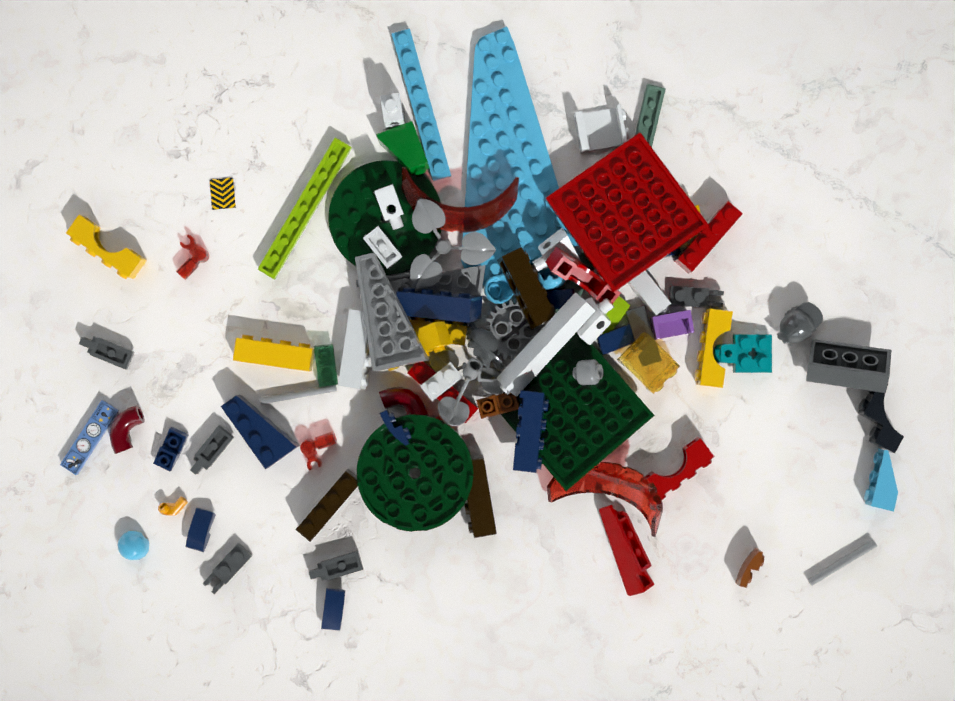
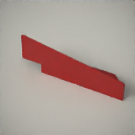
(627, 550)

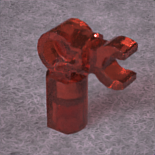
(199, 255)
(309, 447)

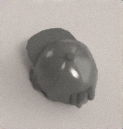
(799, 323)
(484, 345)

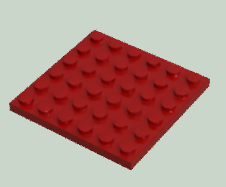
(626, 212)

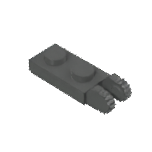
(693, 297)
(229, 566)

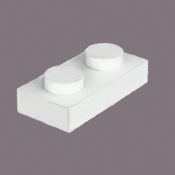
(382, 247)
(441, 381)

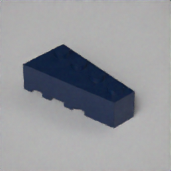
(441, 306)
(258, 431)
(530, 431)

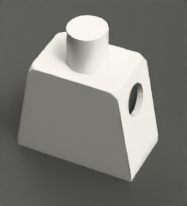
(392, 110)
(388, 196)
(558, 239)
(597, 322)

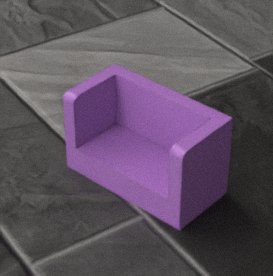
(672, 324)

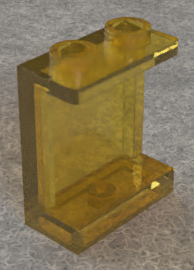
(649, 362)

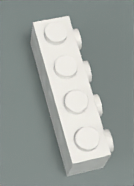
(356, 353)

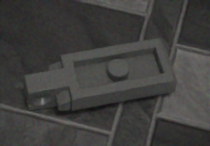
(108, 351)
(211, 449)
(338, 566)

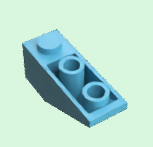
(882, 487)

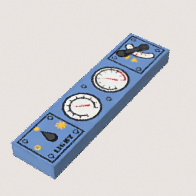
(89, 437)

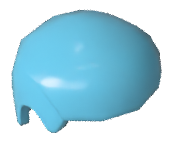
(550, 281)
(497, 290)
(133, 545)

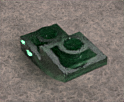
(325, 365)

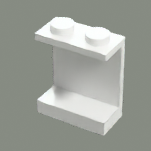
(601, 129)

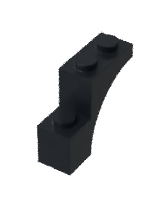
(883, 434)

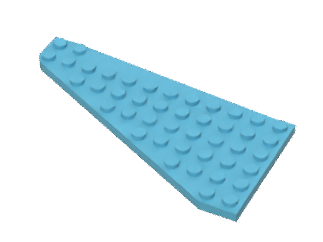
(508, 145)

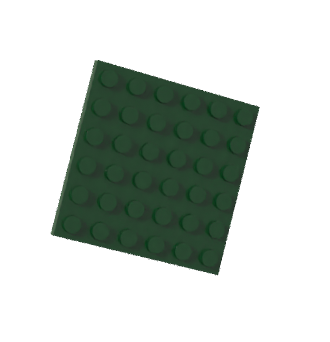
(582, 420)

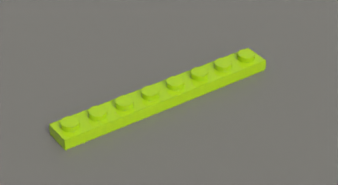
(304, 208)

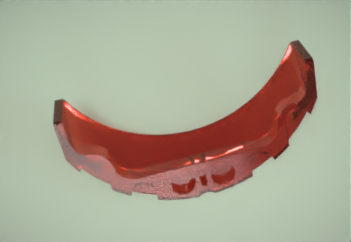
(465, 218)
(618, 482)

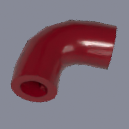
(403, 397)
(121, 428)

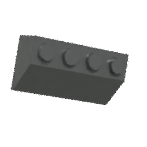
(849, 365)

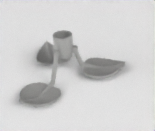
(425, 271)
(452, 410)

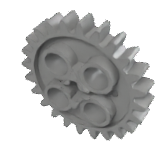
(503, 316)

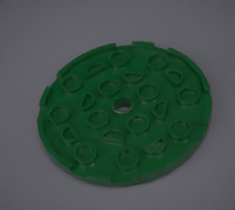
(356, 213)
(421, 501)

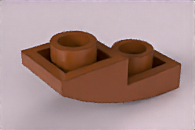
(497, 405)
(753, 561)

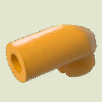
(172, 508)

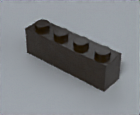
(526, 287)
(479, 502)
(328, 505)

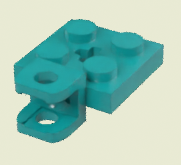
(738, 353)

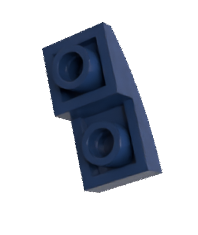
(559, 296)
(615, 339)
(399, 432)
(171, 449)
(199, 530)
(333, 609)

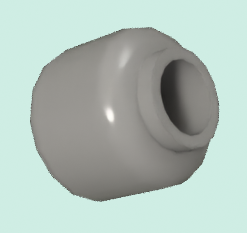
(588, 372)

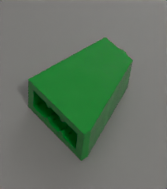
(405, 147)

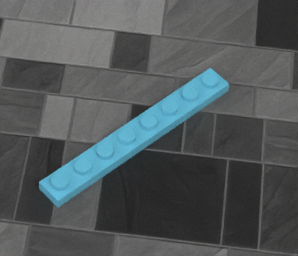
(421, 105)

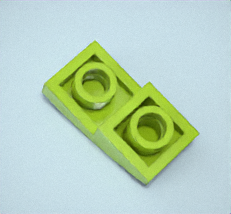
(616, 313)

